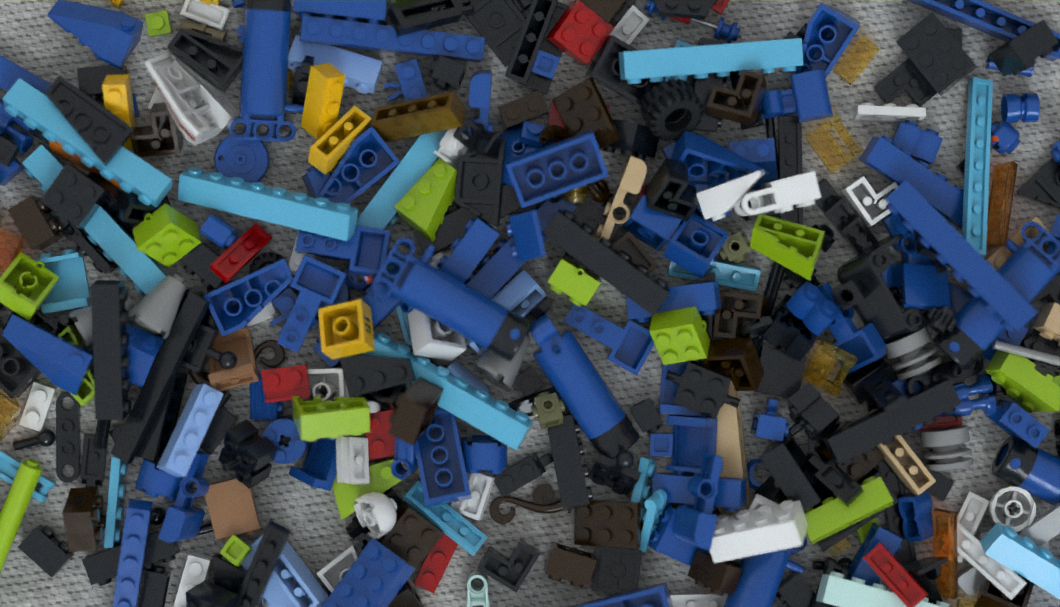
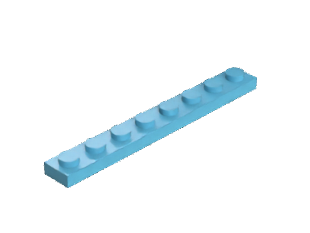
(977, 163)

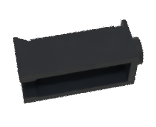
(155, 587)

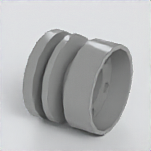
(912, 354)
(946, 448)

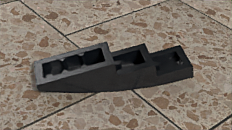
(844, 218)

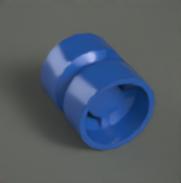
(1016, 108)

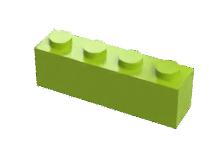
(836, 516)

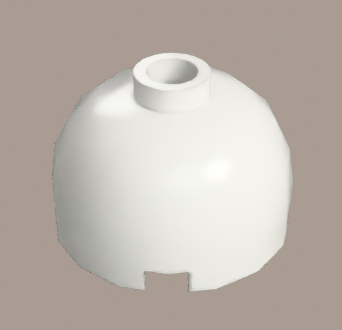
(1021, 511)
(376, 513)

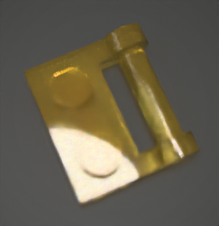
(828, 148)
(822, 365)

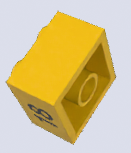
(346, 329)

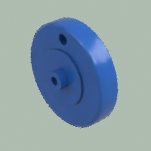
(242, 159)

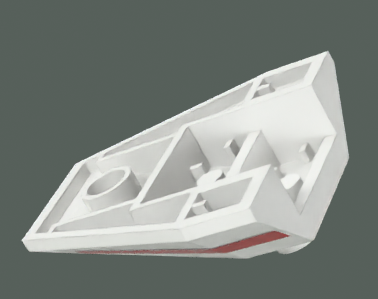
(193, 102)

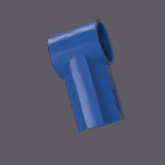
(894, 226)
(406, 454)

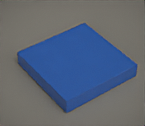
(924, 287)

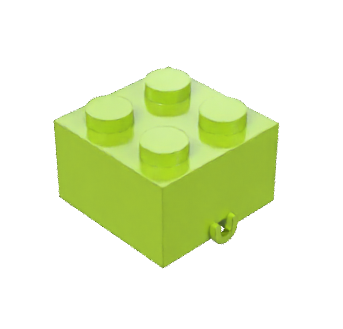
(166, 235)
(573, 281)
(26, 285)
(680, 335)

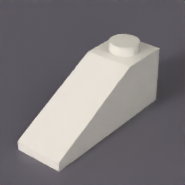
(724, 197)

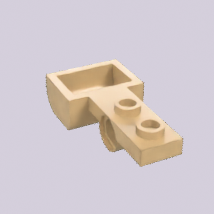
(630, 183)

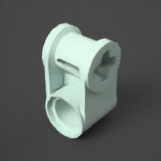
(477, 595)

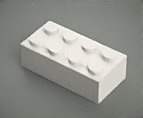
(758, 531)

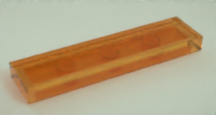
(1000, 203)
(946, 546)

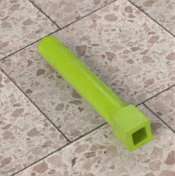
(17, 503)

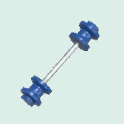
(722, 29)

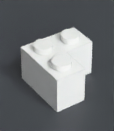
(867, 203)

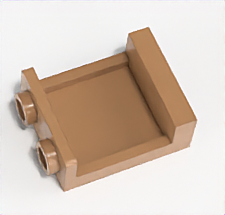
(245, 370)
(232, 509)

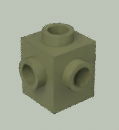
(736, 256)
(548, 410)

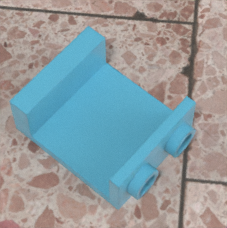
(72, 287)

